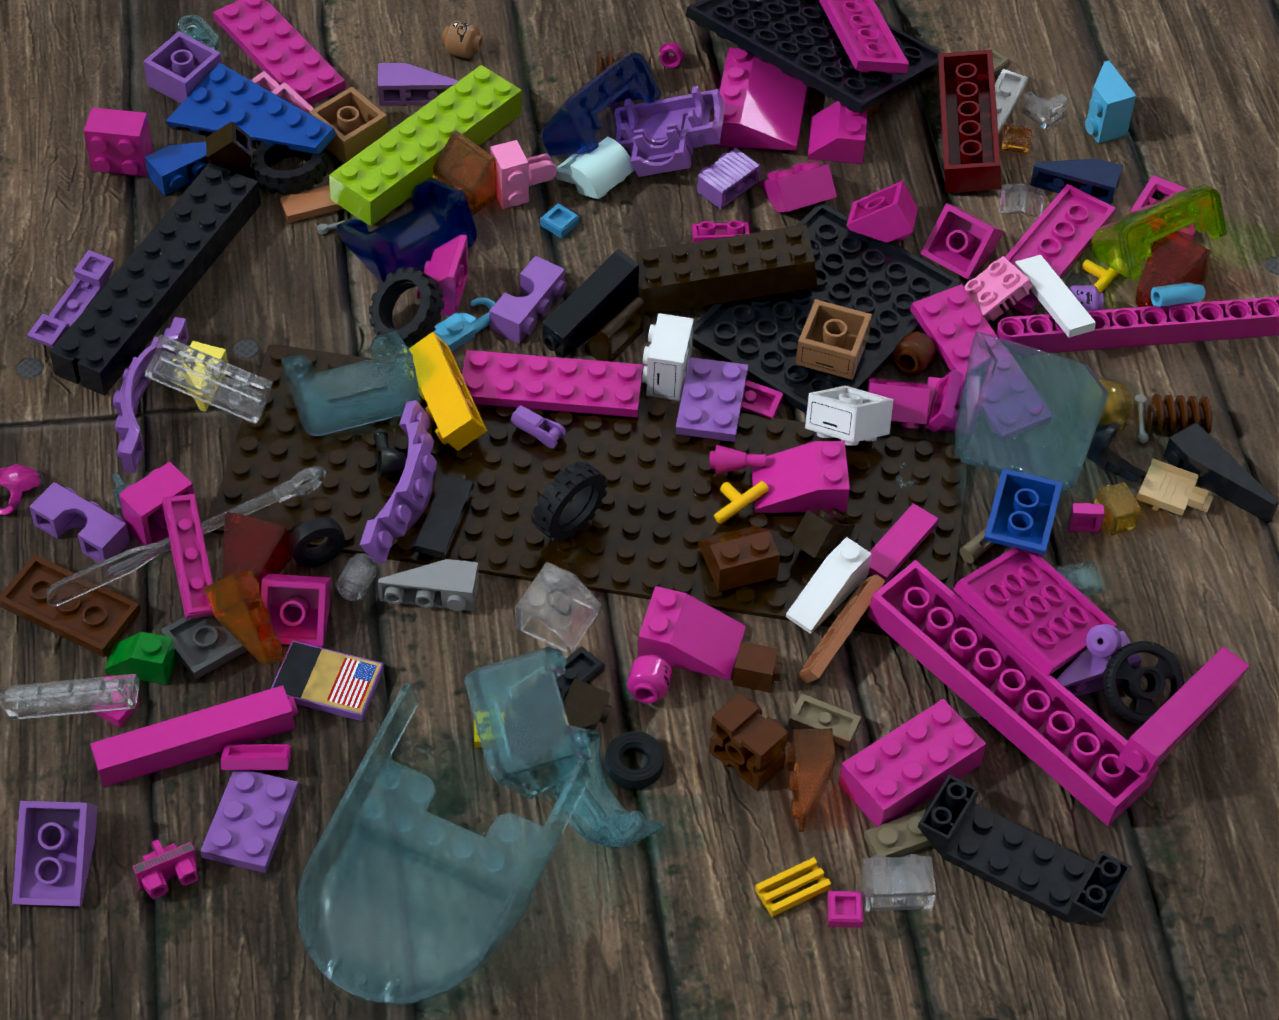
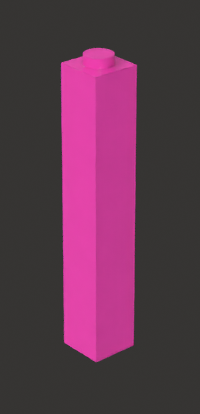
(1183, 712)
(193, 735)

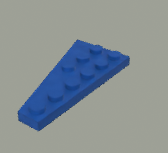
(261, 114)

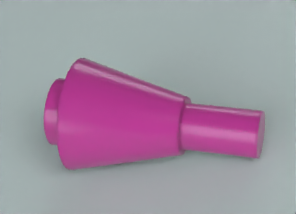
(729, 460)

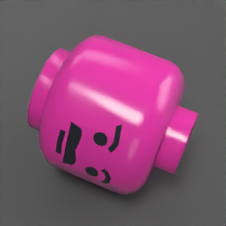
(649, 678)

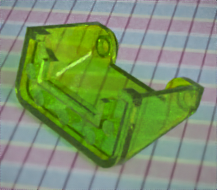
(1128, 239)

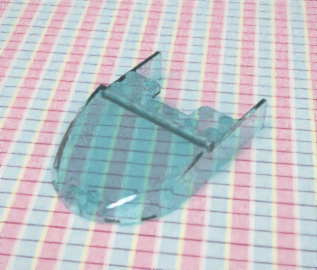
(406, 899)

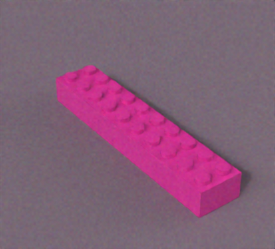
(1008, 690)

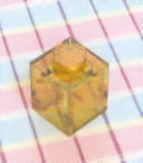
(1120, 508)

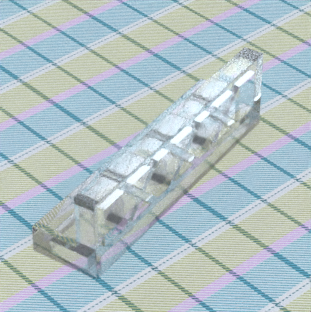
(208, 382)
(70, 697)

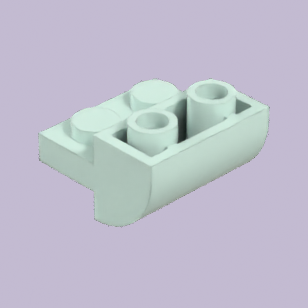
(598, 170)

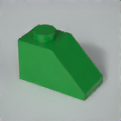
(146, 655)

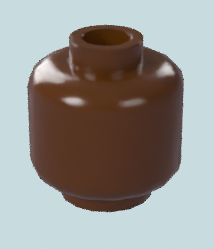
(914, 353)

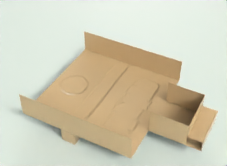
(1172, 489)

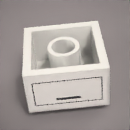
(667, 356)
(849, 414)

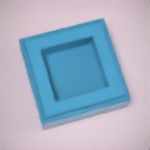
(559, 220)

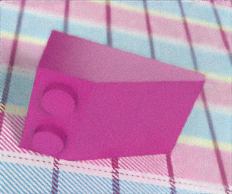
(804, 479)
(690, 634)

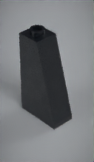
(592, 304)

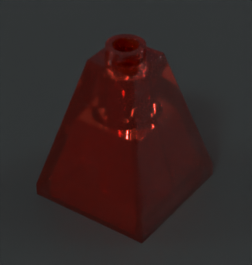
(1172, 262)
(254, 546)

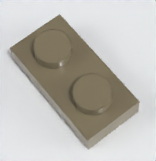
(816, 714)
(897, 836)

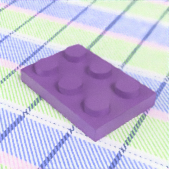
(712, 399)
(249, 820)

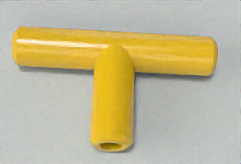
(1105, 276)
(738, 500)

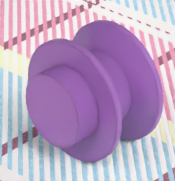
(1103, 640)

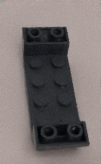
(1020, 858)

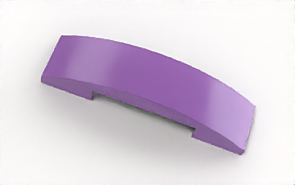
(90, 279)

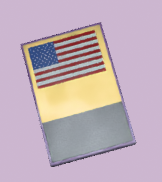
(329, 680)

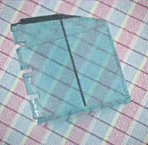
(1027, 410)

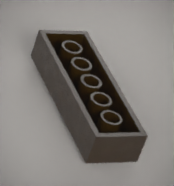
(726, 269)

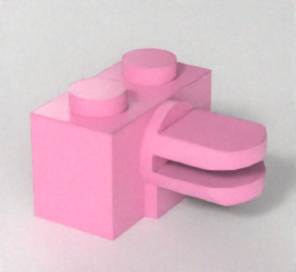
(517, 173)

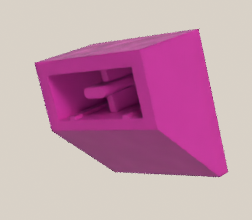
(798, 186)

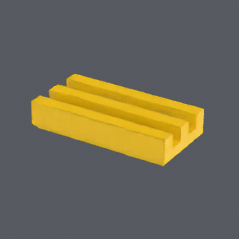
(786, 876)

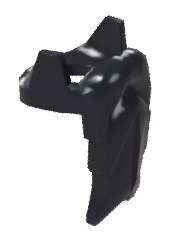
(1108, 460)

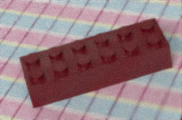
(969, 121)

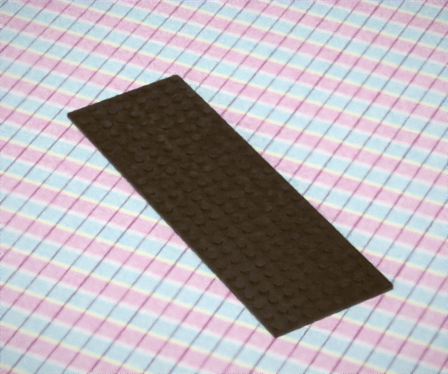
(654, 505)

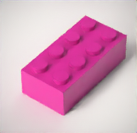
(911, 763)

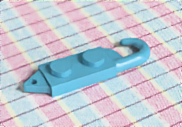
(462, 327)

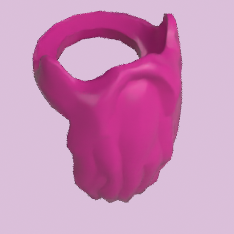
(16, 480)

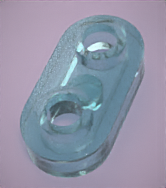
(199, 30)

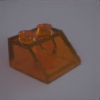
(467, 169)

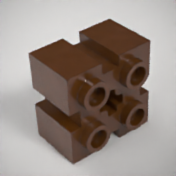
(748, 741)

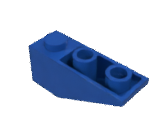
(176, 166)

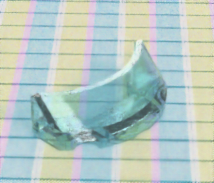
(599, 814)

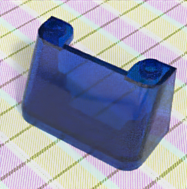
(576, 121)
(410, 240)

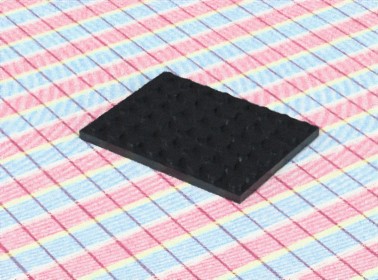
(805, 45)
(849, 273)

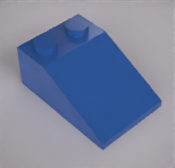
(1023, 511)

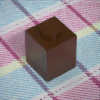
(757, 667)

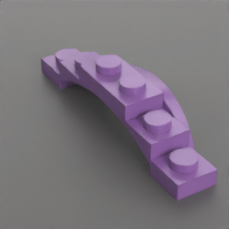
(127, 399)
(411, 492)

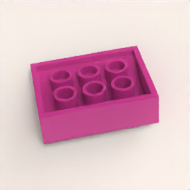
(761, 104)

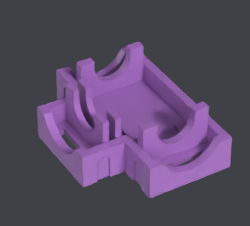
(669, 130)

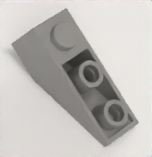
(438, 584)

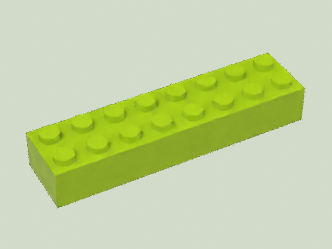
(405, 156)

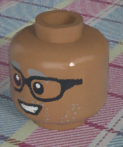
(462, 39)

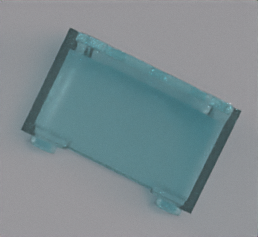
(353, 392)
(525, 721)

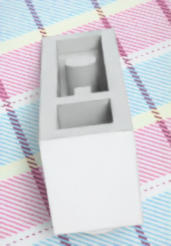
(830, 585)

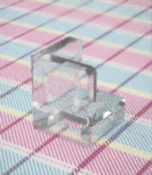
(1045, 112)
(1021, 199)

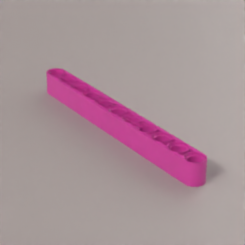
(1149, 325)

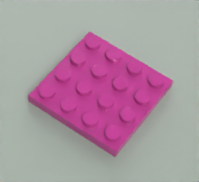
(1032, 607)

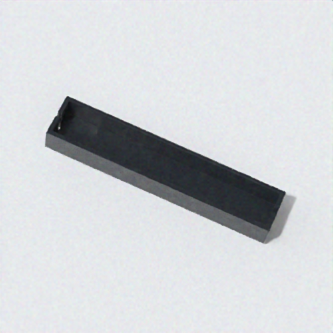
(155, 279)

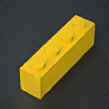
(446, 393)

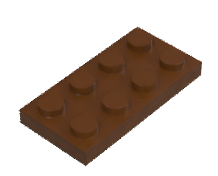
(89, 620)

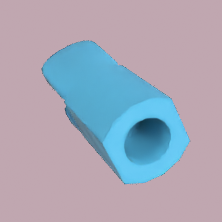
(1177, 294)

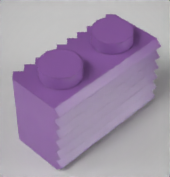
(728, 178)

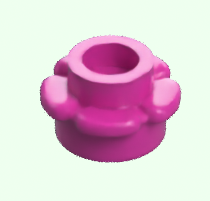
(668, 60)

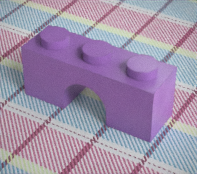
(518, 316)
(63, 509)

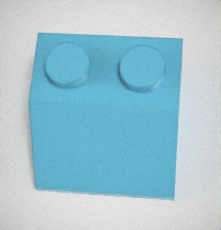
(1110, 106)

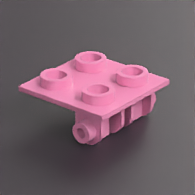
(995, 286)

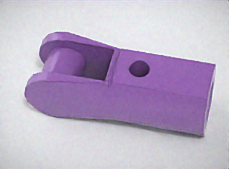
(543, 429)

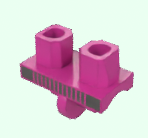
(166, 864)

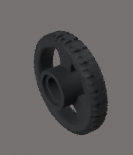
(1119, 668)

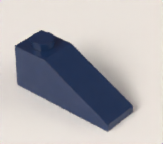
(1091, 176)

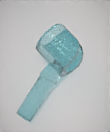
(120, 487)

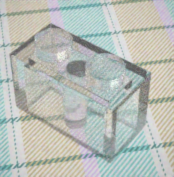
(898, 883)

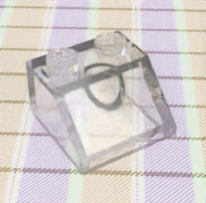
(557, 608)

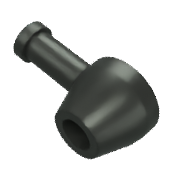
(389, 461)

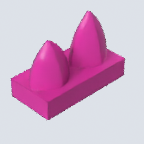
(946, 397)

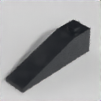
(1219, 472)

